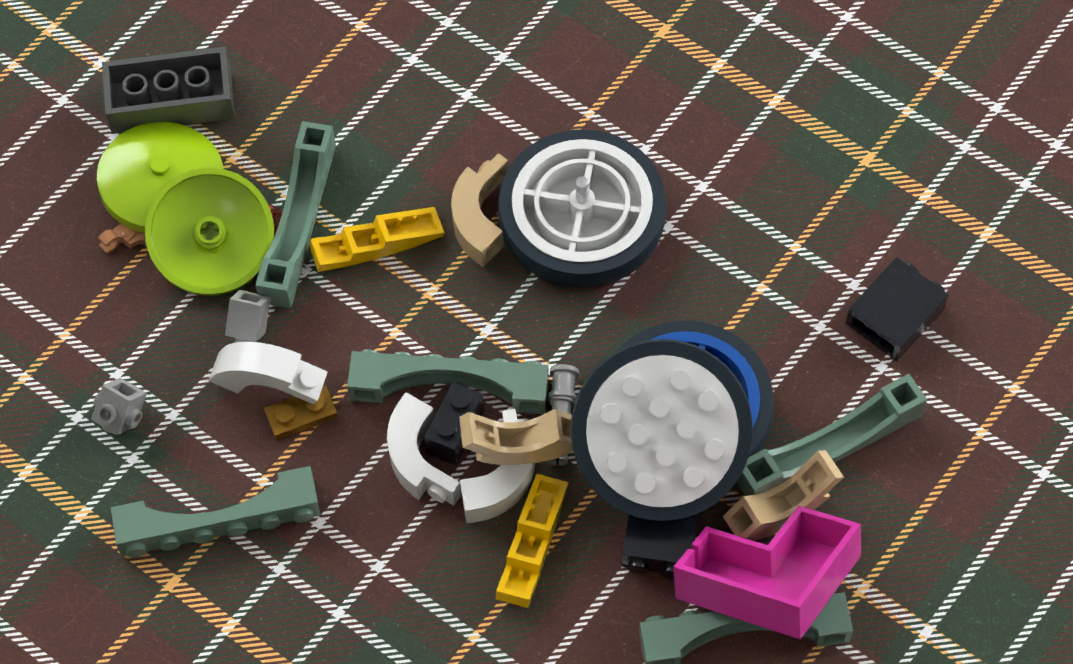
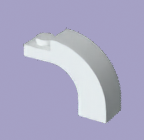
(267, 365)
(404, 436)
(497, 491)

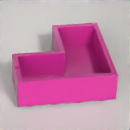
(775, 583)

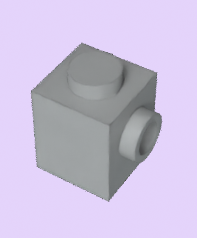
(247, 316)

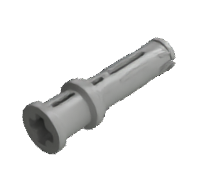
(562, 394)

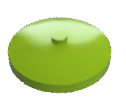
(144, 162)
(209, 231)

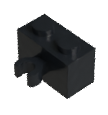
(444, 434)

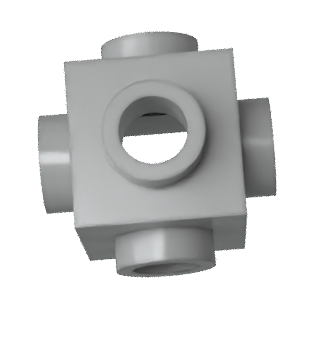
(118, 406)

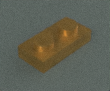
(299, 415)

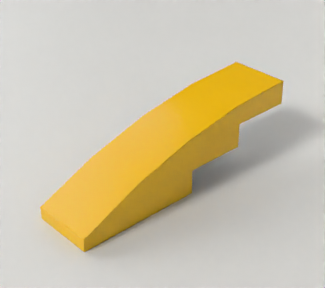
(376, 240)
(531, 540)

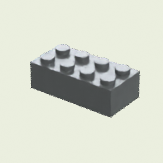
(168, 88)

